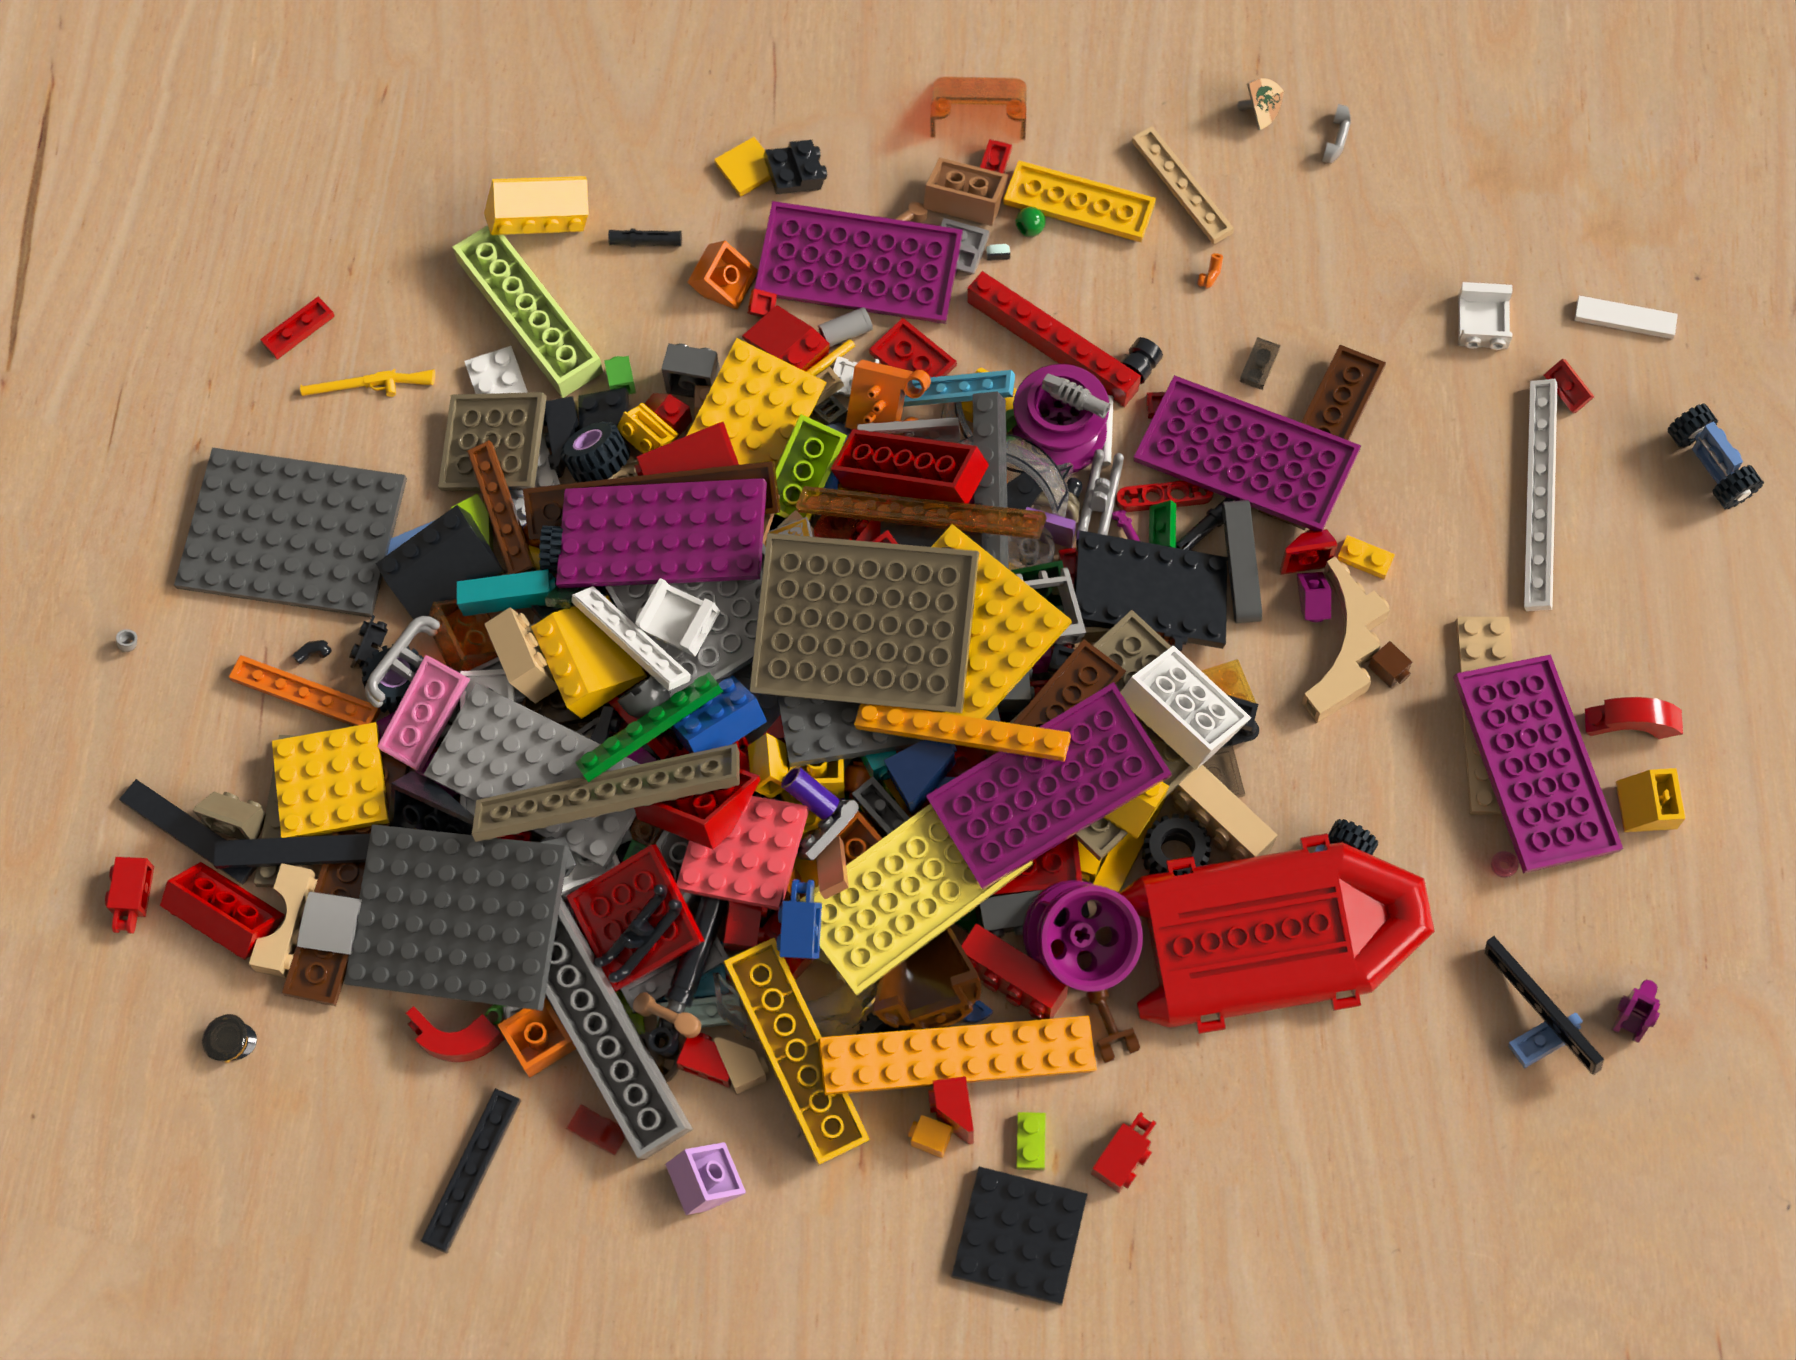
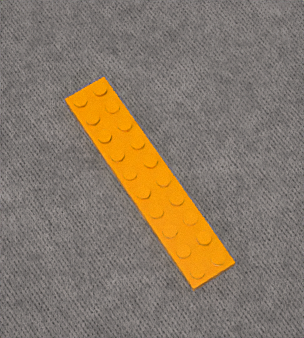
(971, 1051)

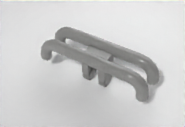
(1100, 493)
(399, 649)

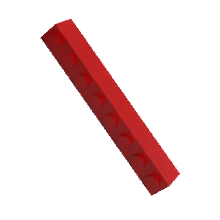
(1051, 336)

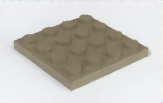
(509, 422)

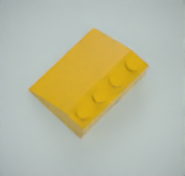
(585, 660)

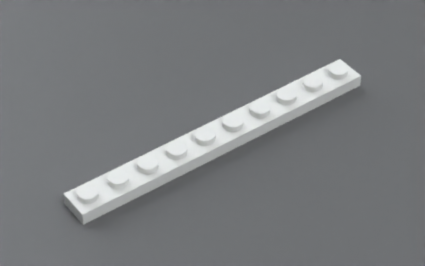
(1541, 495)

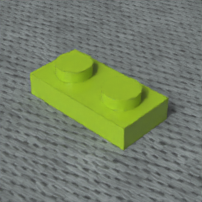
(1031, 1141)

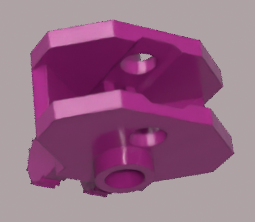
(1638, 1010)

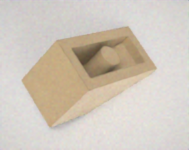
(742, 1065)

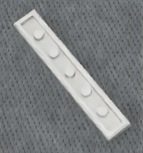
(631, 638)

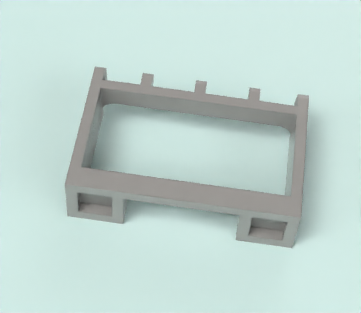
(1076, 629)

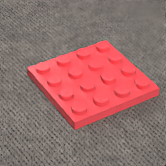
(753, 860)

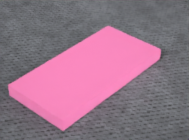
(423, 713)

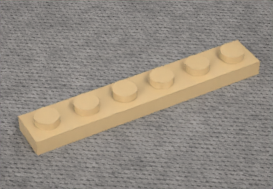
(1182, 185)

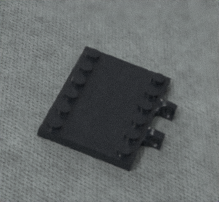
(1166, 586)

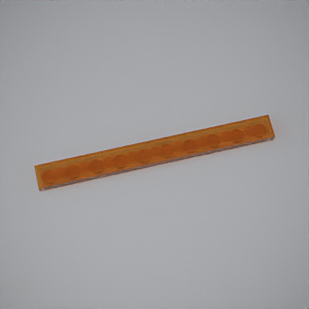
(921, 512)

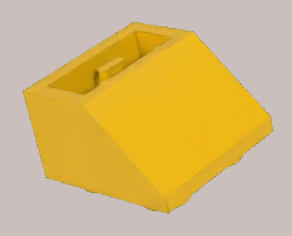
(1651, 801)

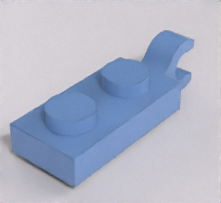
(1539, 1042)

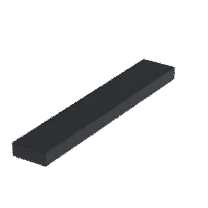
(178, 825)
(291, 851)
(1544, 1006)
(471, 1171)

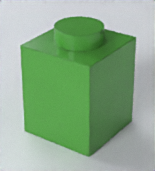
(620, 373)

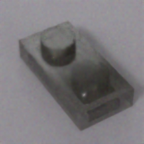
(1260, 363)

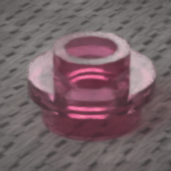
(1510, 859)

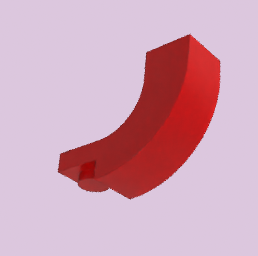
(1635, 713)
(458, 1046)

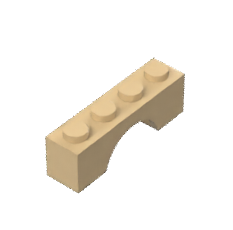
(275, 952)

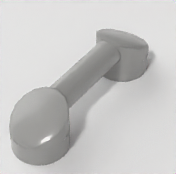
(1343, 118)

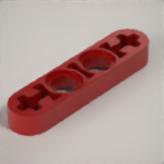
(1163, 491)

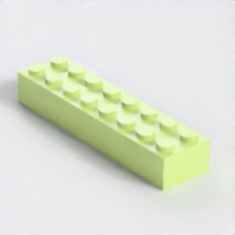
(528, 311)

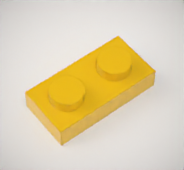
(1365, 557)

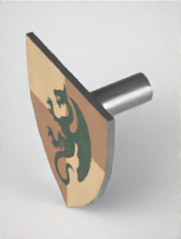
(1265, 101)

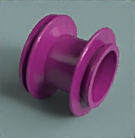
(1078, 435)

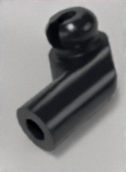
(311, 648)

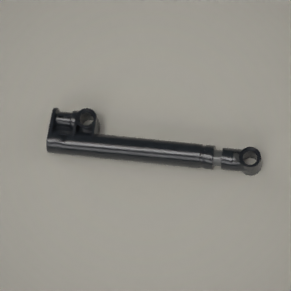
(689, 973)

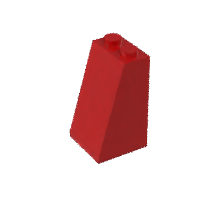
(699, 450)

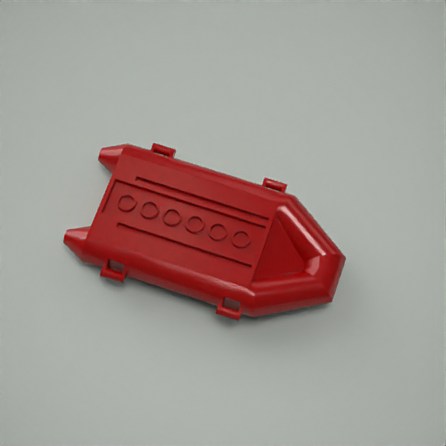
(1276, 931)

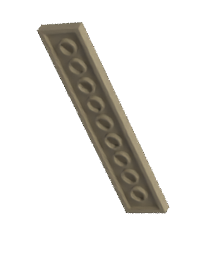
(606, 793)

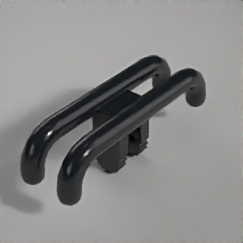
(640, 934)

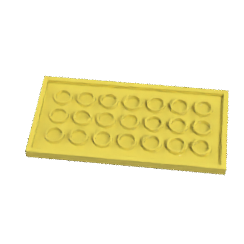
(898, 900)

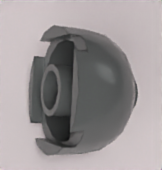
(643, 697)

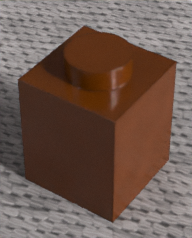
(1390, 665)

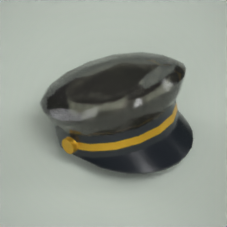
(228, 1038)

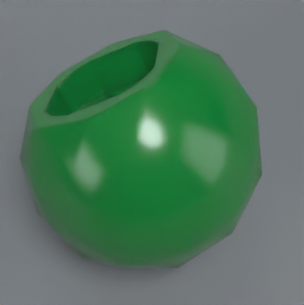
(1030, 221)

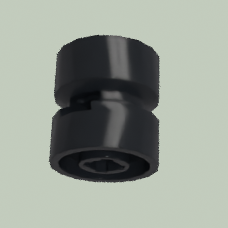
(1143, 357)

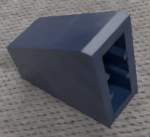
(920, 770)

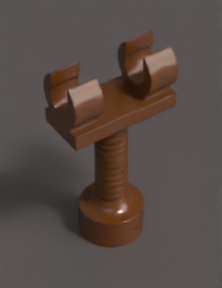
(1100, 998)

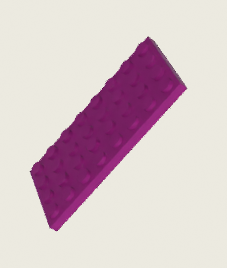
(859, 262)
(1247, 453)
(662, 532)
(1537, 763)
(1026, 805)

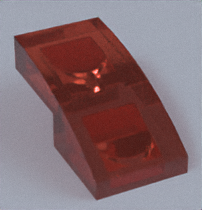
(596, 1130)

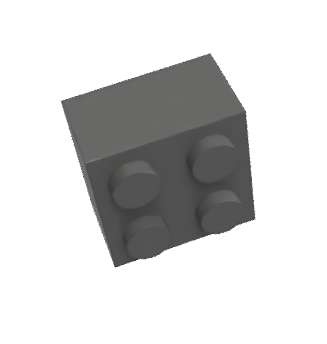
(688, 367)

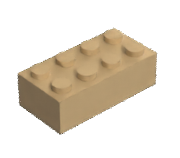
(1223, 816)

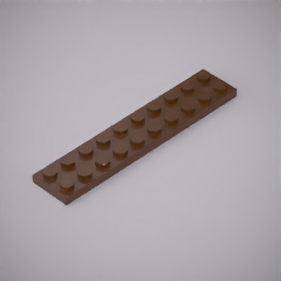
(546, 503)
(320, 973)

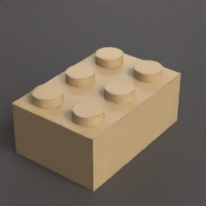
(521, 655)

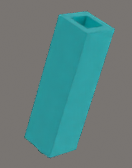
(503, 592)

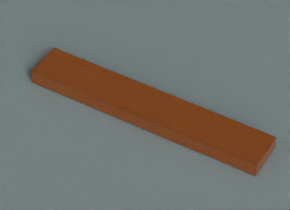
(501, 508)

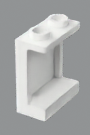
(1484, 315)
(676, 617)

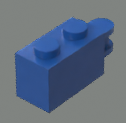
(800, 923)

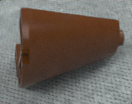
(929, 987)

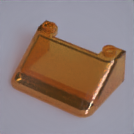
(979, 90)

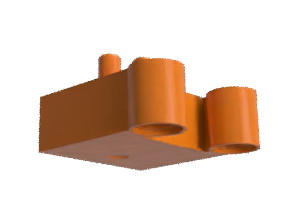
(880, 393)

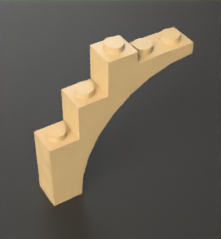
(1360, 615)

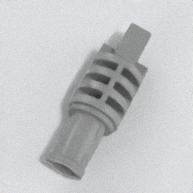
(1074, 395)

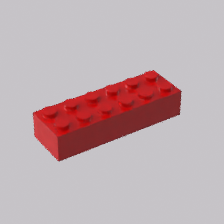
(909, 466)

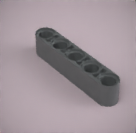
(1242, 561)

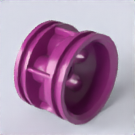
(1110, 961)

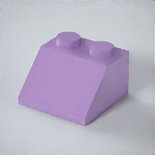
(705, 1177)

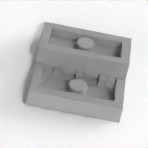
(972, 245)
(329, 922)

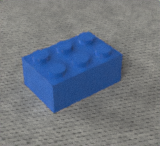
(721, 719)

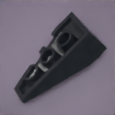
(426, 806)

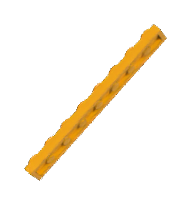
(964, 731)

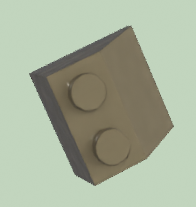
(231, 816)

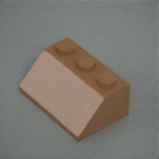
(965, 191)

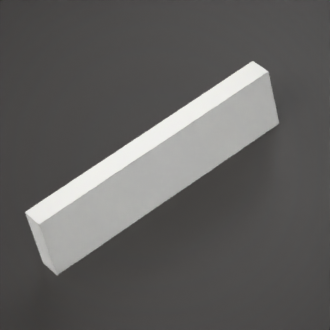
(1626, 317)

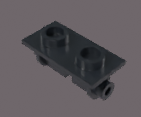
(371, 634)

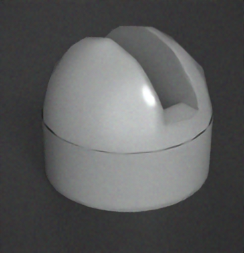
(123, 640)

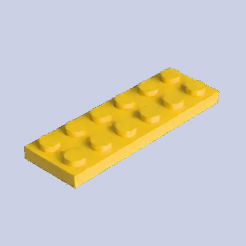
(1080, 201)

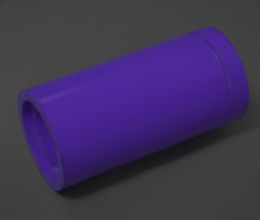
(810, 792)

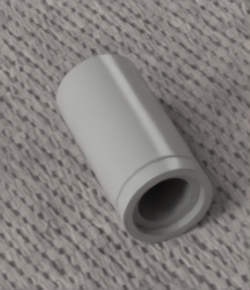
(846, 326)

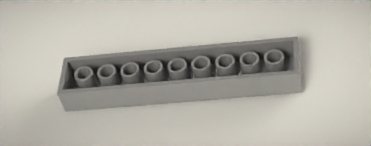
(611, 1044)

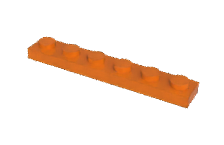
(303, 692)

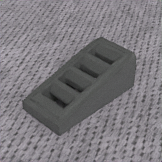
(839, 416)

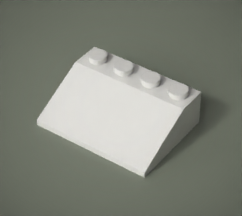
(1184, 707)

